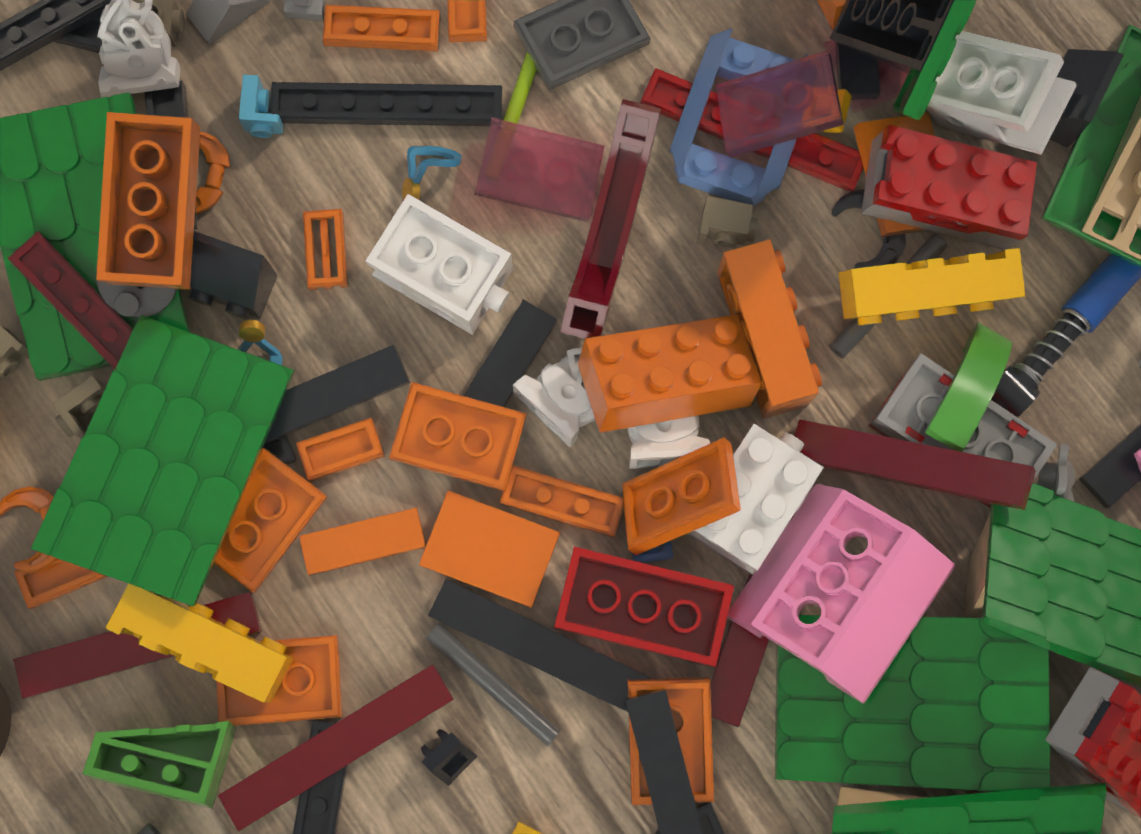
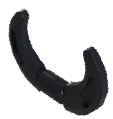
(892, 245)

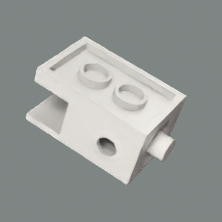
(1001, 92)
(441, 265)
(771, 488)

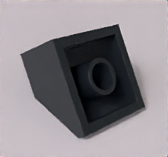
(1092, 74)
(230, 277)

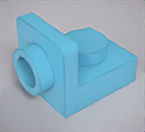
(255, 107)

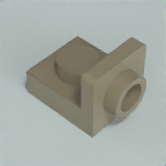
(76, 403)

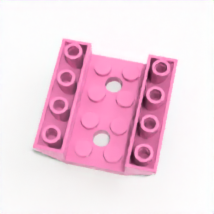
(864, 599)

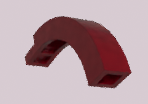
(612, 221)

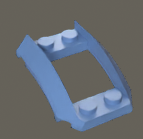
(712, 170)

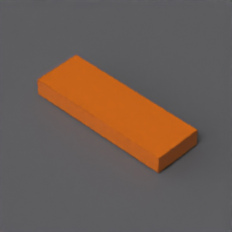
(381, 28)
(563, 501)
(362, 541)

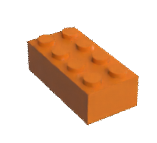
(148, 201)
(765, 309)
(668, 373)

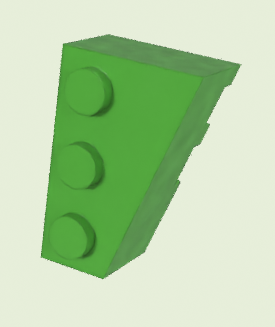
(166, 762)

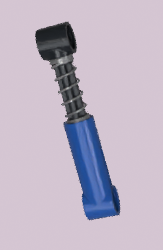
(1081, 314)

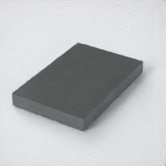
(579, 37)

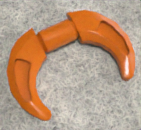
(218, 158)
(39, 501)

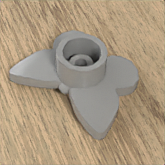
(1059, 475)

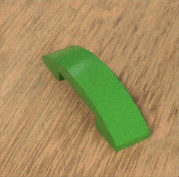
(970, 388)

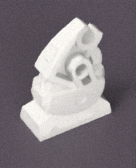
(134, 50)
(558, 397)
(664, 442)

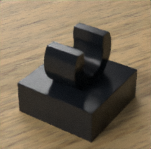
(448, 758)

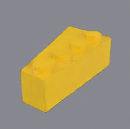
(932, 285)
(202, 642)

